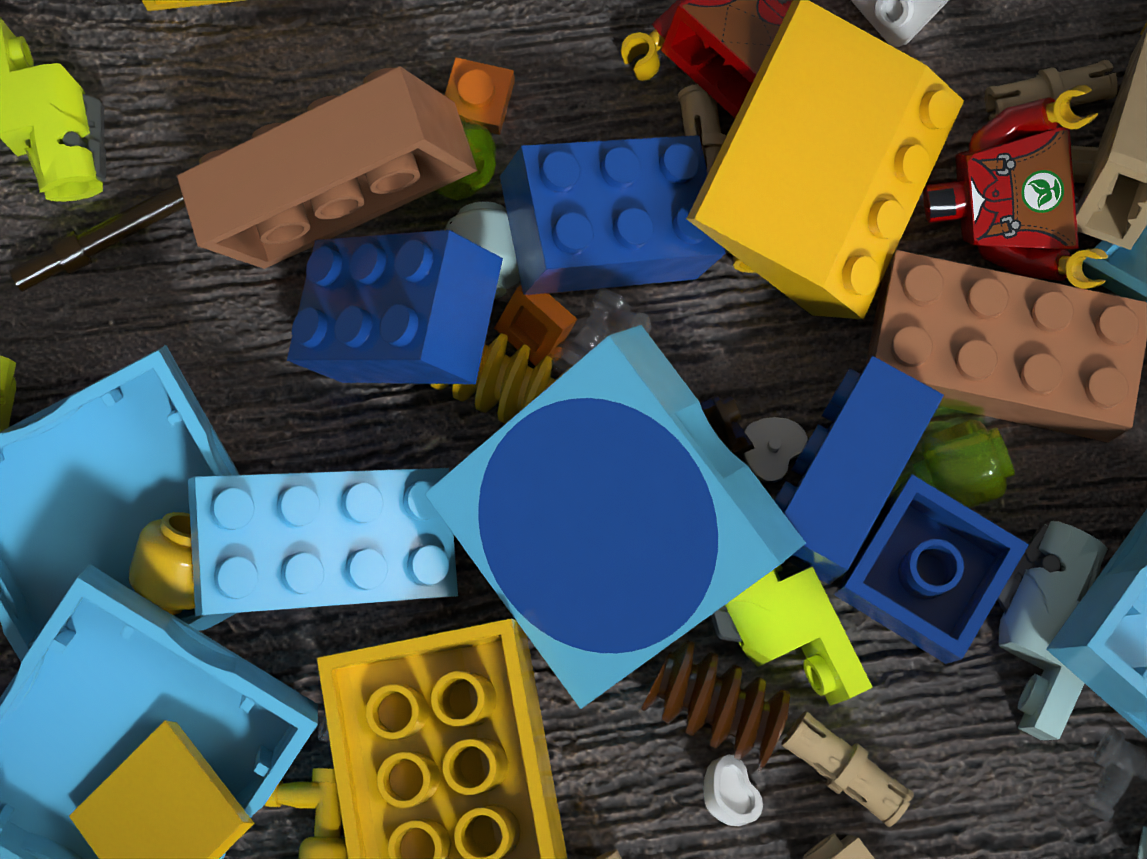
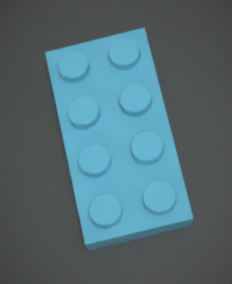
(317, 540)

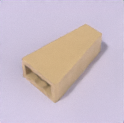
(1116, 188)

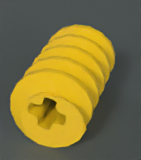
(505, 380)

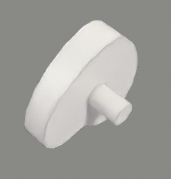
(775, 444)
(729, 792)

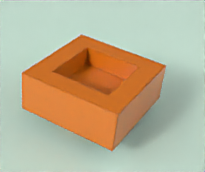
(481, 92)
(536, 322)

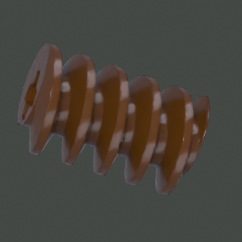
(720, 703)

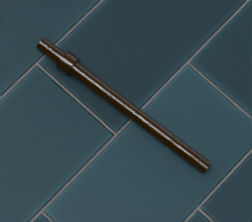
(75, 251)

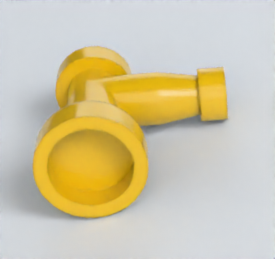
(318, 795)

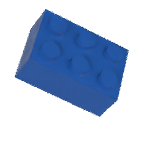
(607, 213)
(396, 308)
(854, 464)

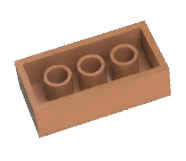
(327, 169)
(1013, 345)

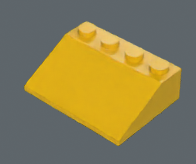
(826, 161)
(442, 748)

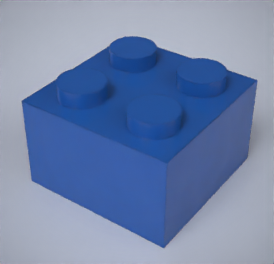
(931, 570)

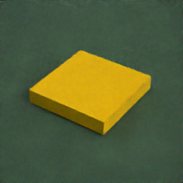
(162, 805)

